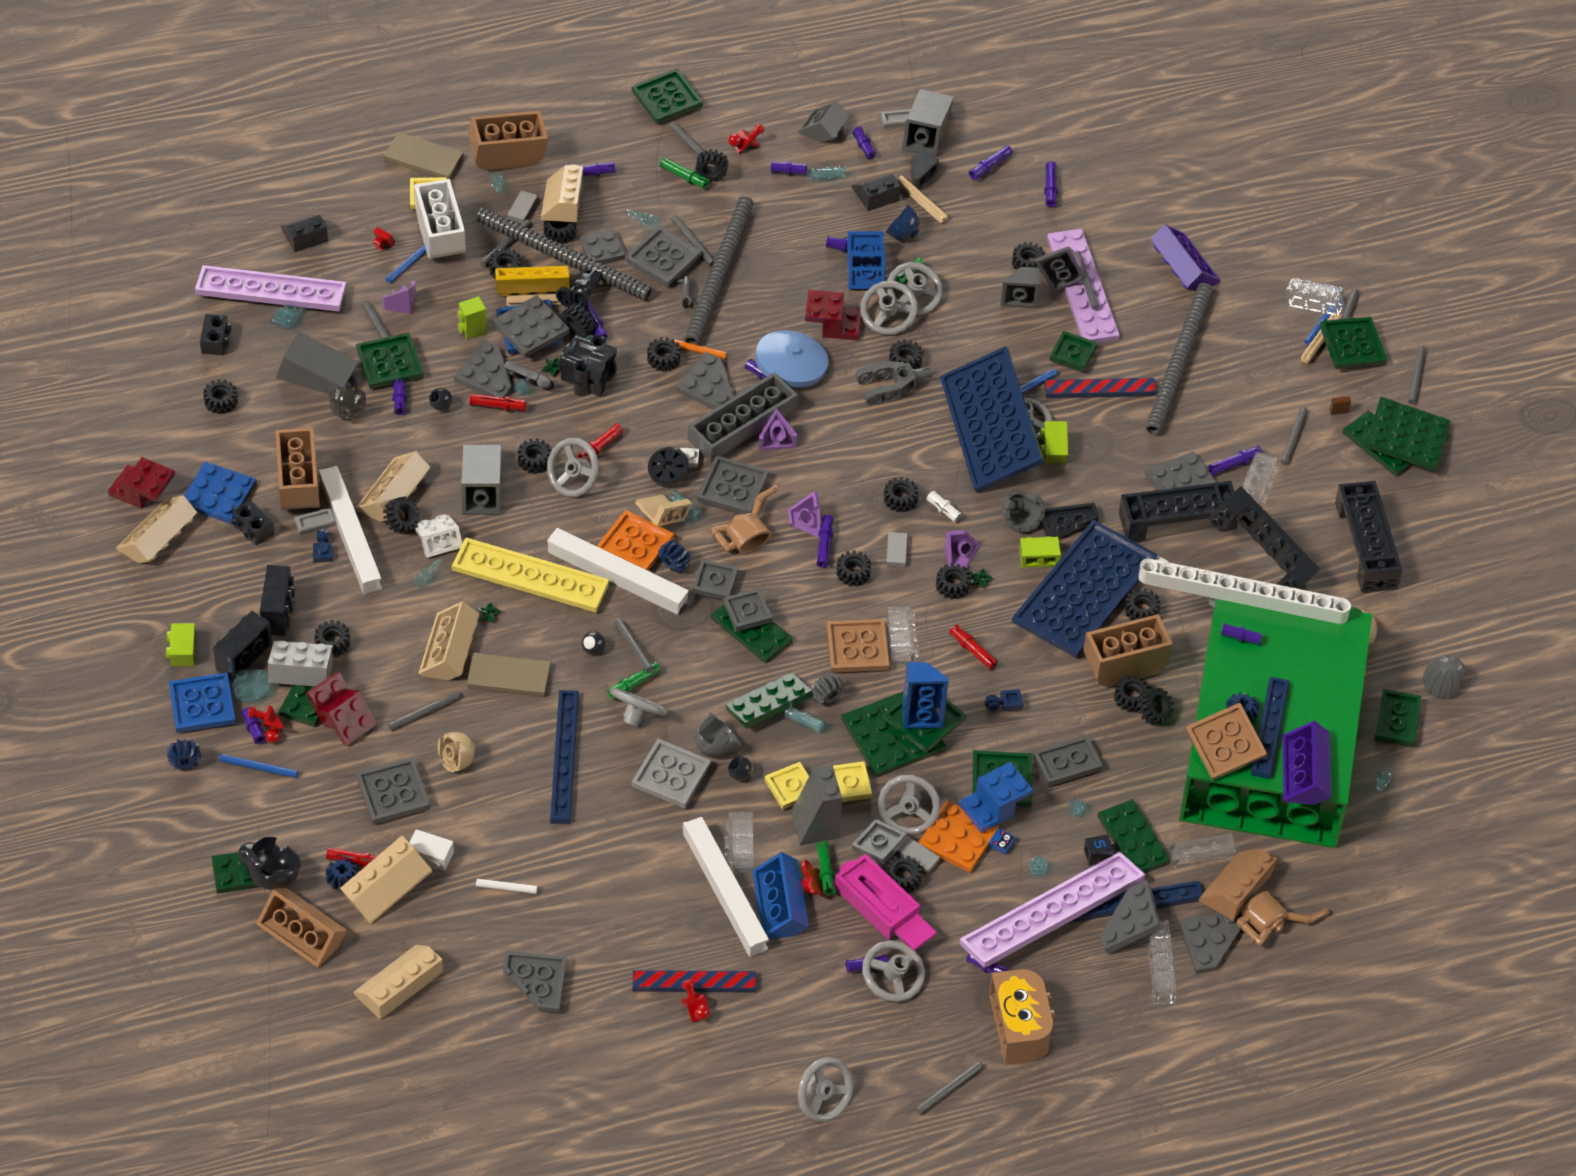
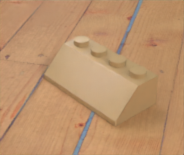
(563, 194)
(396, 481)
(157, 529)
(449, 642)
(386, 879)
(400, 980)

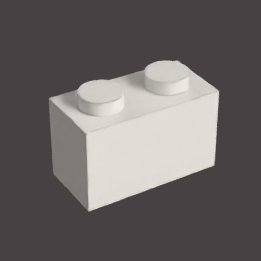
(433, 849)

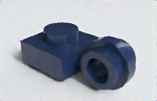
(322, 551)
(1008, 699)

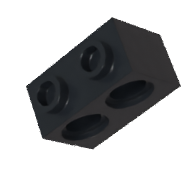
(214, 334)
(252, 522)

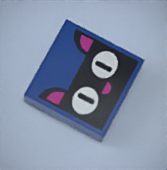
(1001, 841)

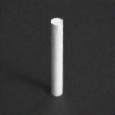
(506, 886)

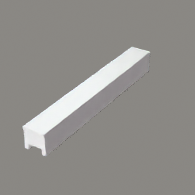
(350, 530)
(617, 571)
(725, 886)

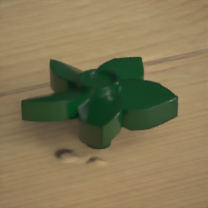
(551, 366)
(980, 578)
(488, 612)

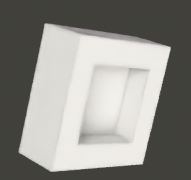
(692, 456)

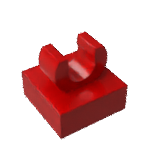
(382, 238)

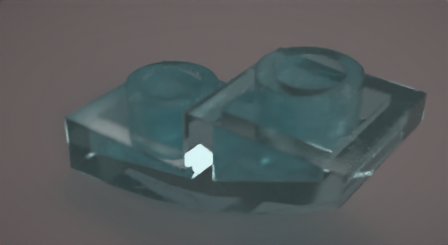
(287, 315)

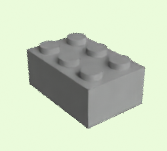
(299, 663)

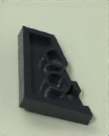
(1068, 519)

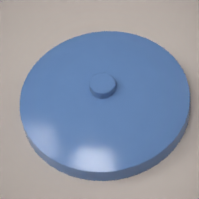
(793, 357)

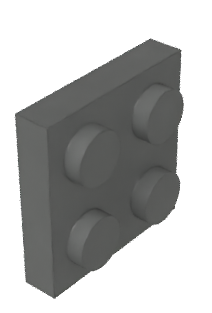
(602, 247)
(714, 579)
(747, 609)
(879, 841)

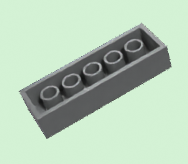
(741, 417)

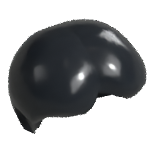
(269, 864)

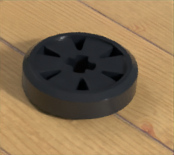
(668, 477)

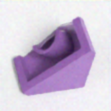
(402, 300)
(777, 434)
(806, 514)
(960, 547)

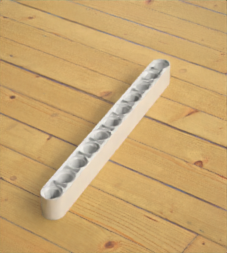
(1244, 591)

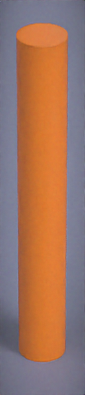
(700, 349)

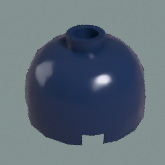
(905, 225)

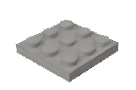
(671, 773)

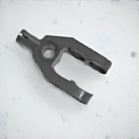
(902, 374)

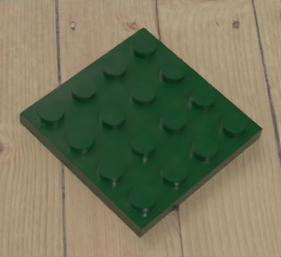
(1407, 433)
(880, 742)

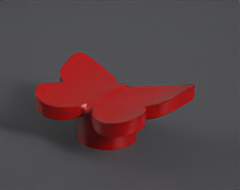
(811, 882)

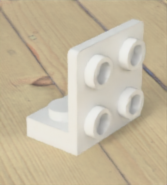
(439, 535)

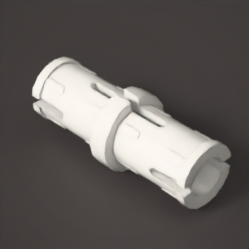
(944, 506)

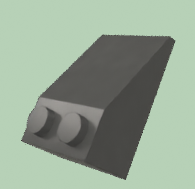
(1061, 268)

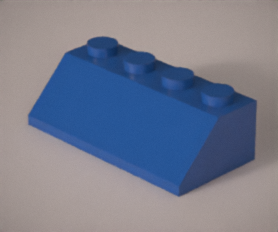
(924, 696)
(780, 897)

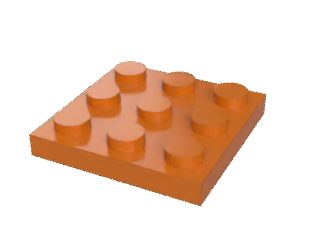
(635, 540)
(956, 838)

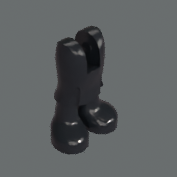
(579, 289)

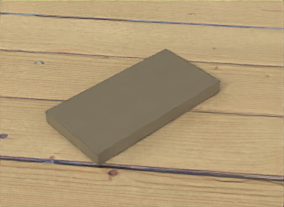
(423, 156)
(508, 674)

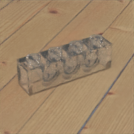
(1260, 476)
(1161, 965)

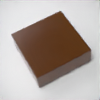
(1340, 405)

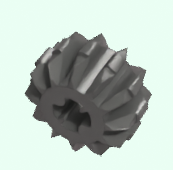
(827, 688)

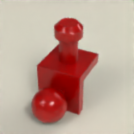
(744, 139)
(271, 722)
(695, 1003)

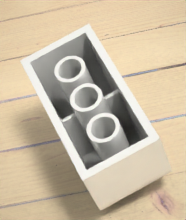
(439, 219)

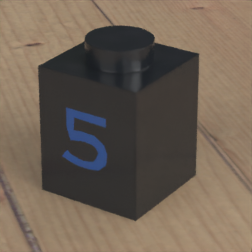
(1098, 849)

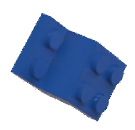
(865, 259)
(995, 797)

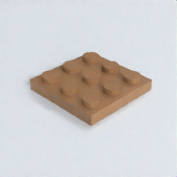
(857, 645)
(1226, 741)

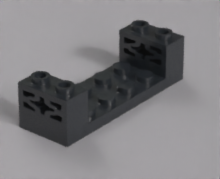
(1171, 506)
(1268, 534)
(1371, 535)

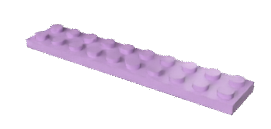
(1052, 909)

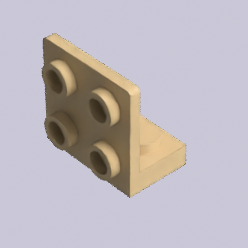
(663, 511)

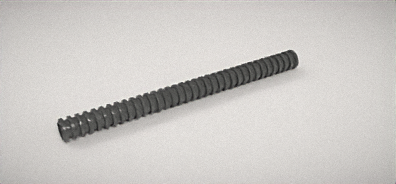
(562, 253)
(719, 270)
(1178, 359)

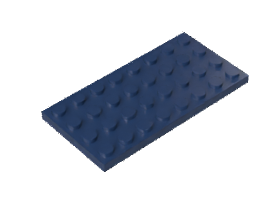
(991, 419)
(1083, 588)

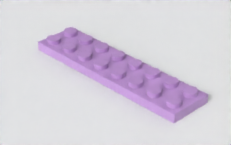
(270, 288)
(1092, 324)

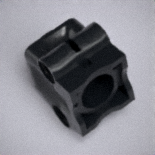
(588, 364)

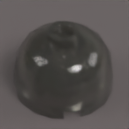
(347, 403)

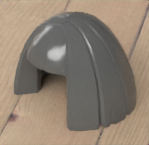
(1022, 510)
(1443, 677)
(715, 737)

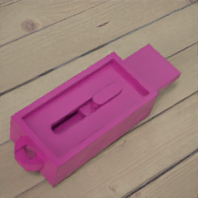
(882, 902)

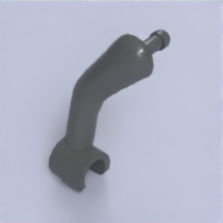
(686, 292)

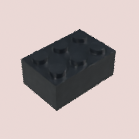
(277, 597)
(242, 645)

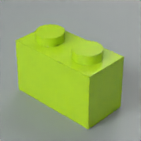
(472, 318)
(1054, 441)
(1039, 552)
(182, 644)

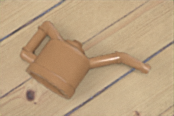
(745, 529)
(1269, 917)

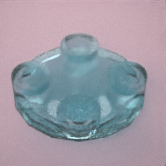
(251, 685)

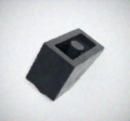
(923, 168)

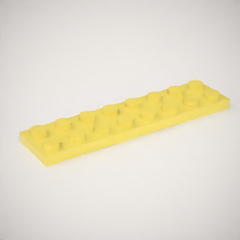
(530, 574)

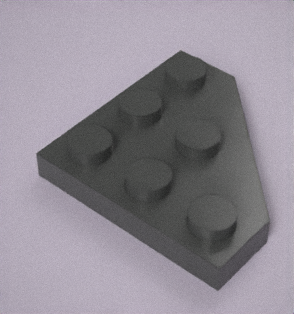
(485, 372)
(707, 382)
(1132, 919)
(1208, 939)
(537, 977)

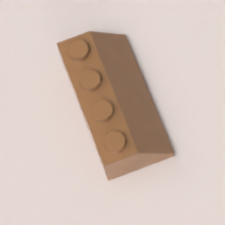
(1239, 882)
(301, 926)

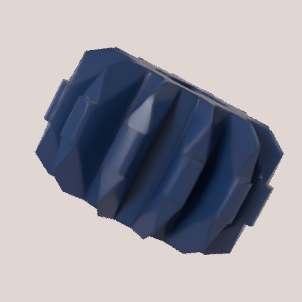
(674, 556)
(1248, 703)
(184, 754)
(340, 872)

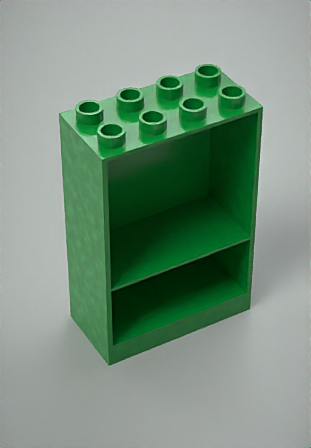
(1325, 686)

